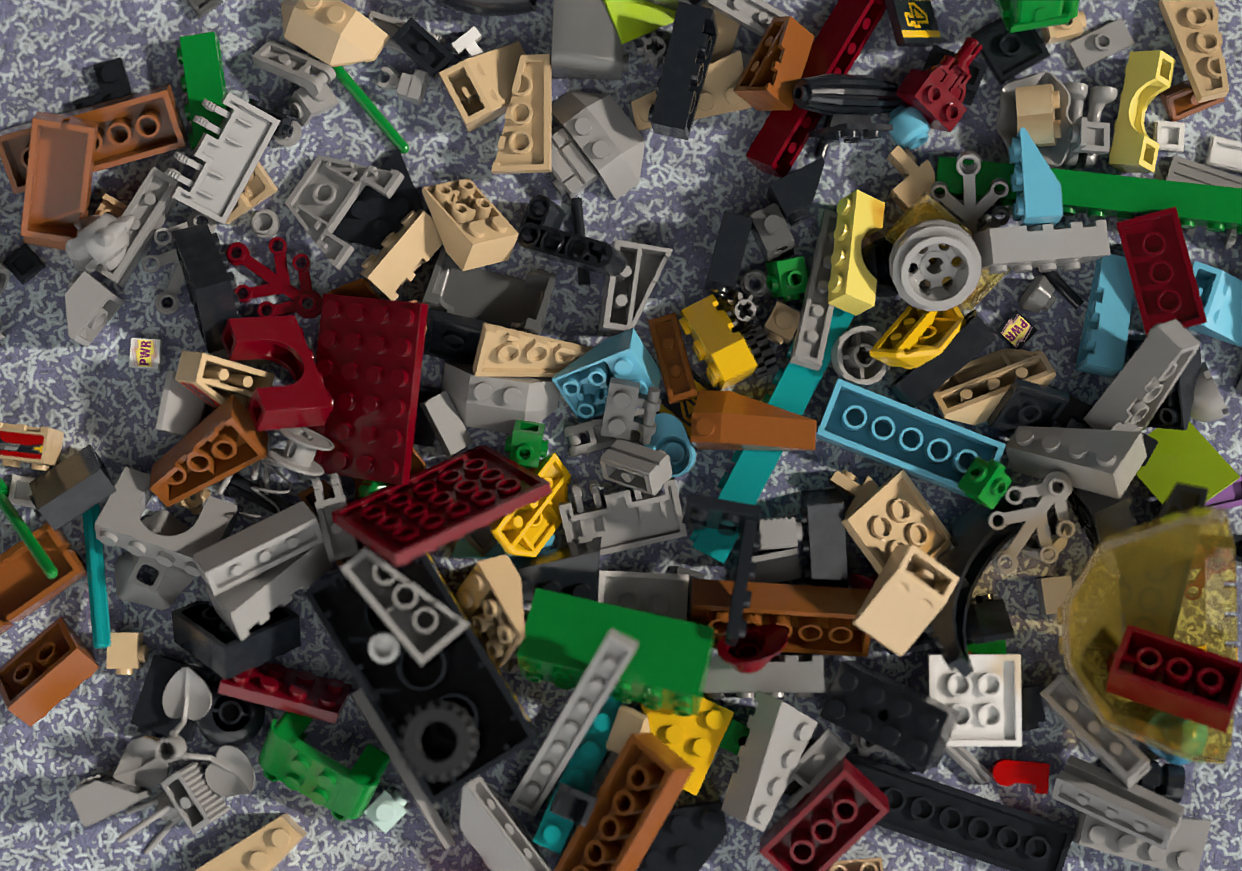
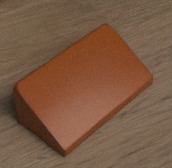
(1182, 102)

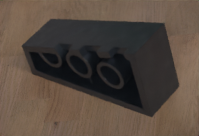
(684, 71)

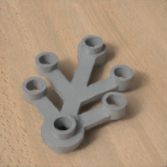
(970, 210)
(171, 256)
(1034, 519)

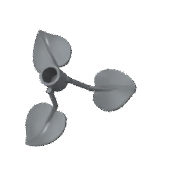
(146, 761)

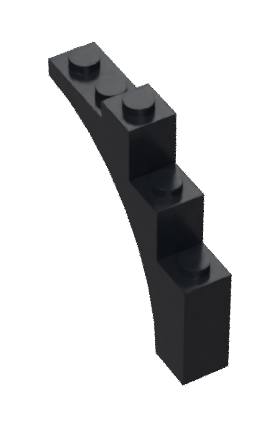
(974, 549)

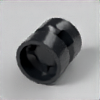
(1165, 780)

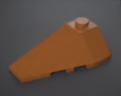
(741, 423)

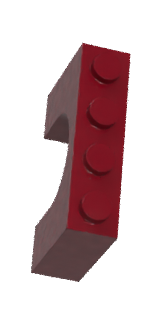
(282, 342)

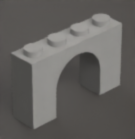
(121, 525)

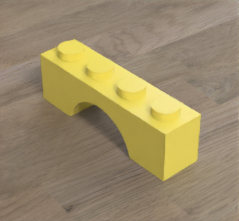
(1145, 77)
(850, 283)

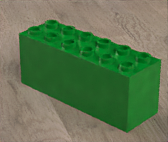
(664, 671)

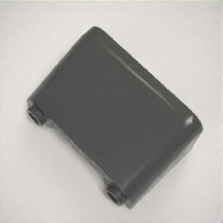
(585, 42)
(491, 295)

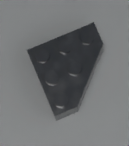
(207, 282)
(1101, 514)
(212, 642)
(686, 838)

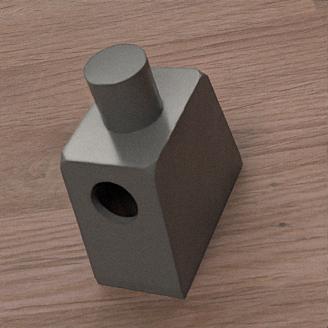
(771, 233)

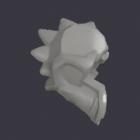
(99, 241)

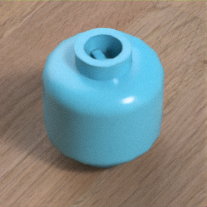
(909, 127)

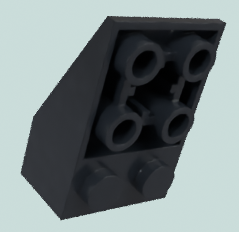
(1177, 406)

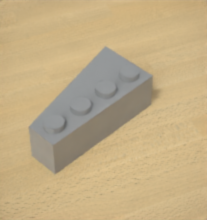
(1042, 247)
(1145, 380)
(1090, 457)
(256, 597)
(781, 674)
(767, 760)
(1181, 855)

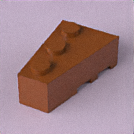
(776, 66)

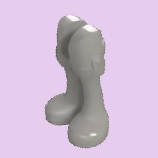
(1097, 99)

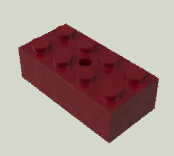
(1176, 678)
(842, 801)

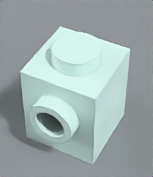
(387, 809)

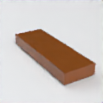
(672, 358)

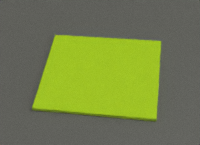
(637, 17)
(1186, 459)

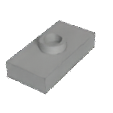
(1101, 44)

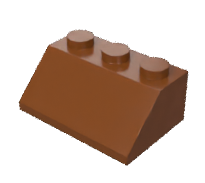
(45, 672)

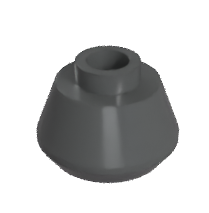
(1037, 295)

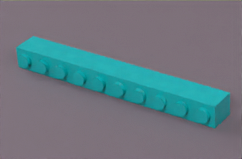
(754, 467)

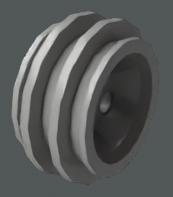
(918, 246)

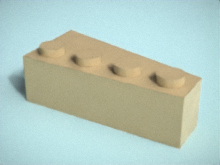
(260, 850)

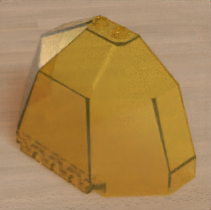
(1166, 581)

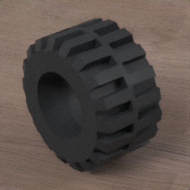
(411, 746)

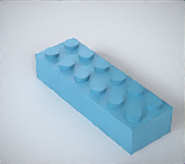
(902, 436)

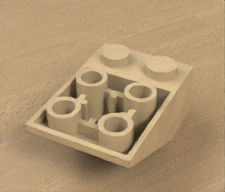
(483, 84)
(469, 224)
(905, 598)
(495, 606)

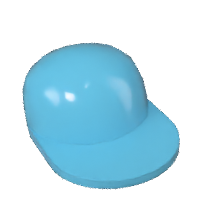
(674, 441)

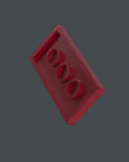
(1161, 269)
(290, 691)

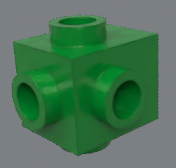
(787, 278)
(527, 443)
(985, 482)

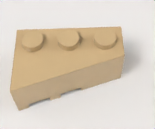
(402, 254)

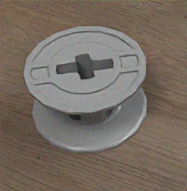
(301, 450)

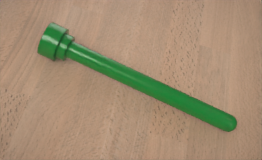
(369, 107)
(25, 533)

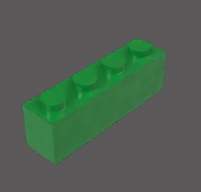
(202, 80)

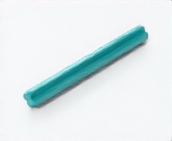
(96, 581)

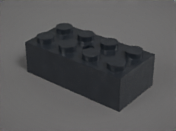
(916, 723)

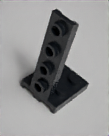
(730, 518)

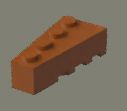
(209, 453)

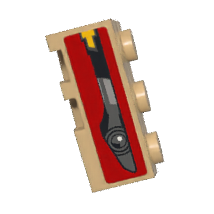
(218, 378)
(30, 445)

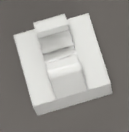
(468, 43)

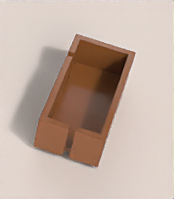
(58, 176)
(24, 583)

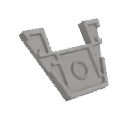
(328, 194)

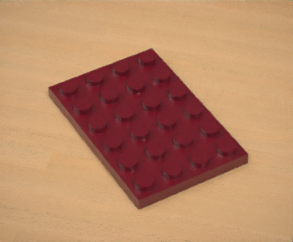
(372, 372)
(441, 504)

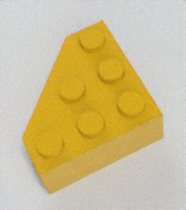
(723, 351)
(691, 737)

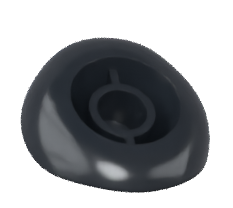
(230, 719)

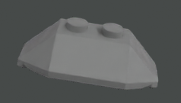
(603, 137)
(498, 401)
(497, 831)

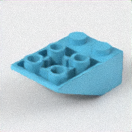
(1034, 183)
(1221, 303)
(587, 379)

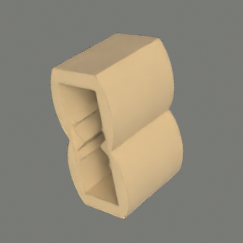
(1037, 113)

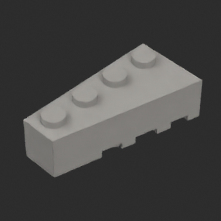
(409, 612)

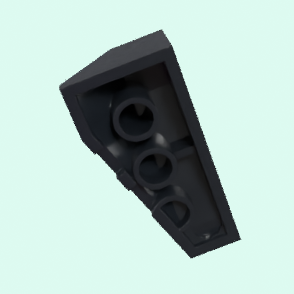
(985, 623)

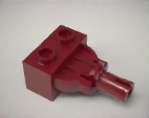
(941, 87)

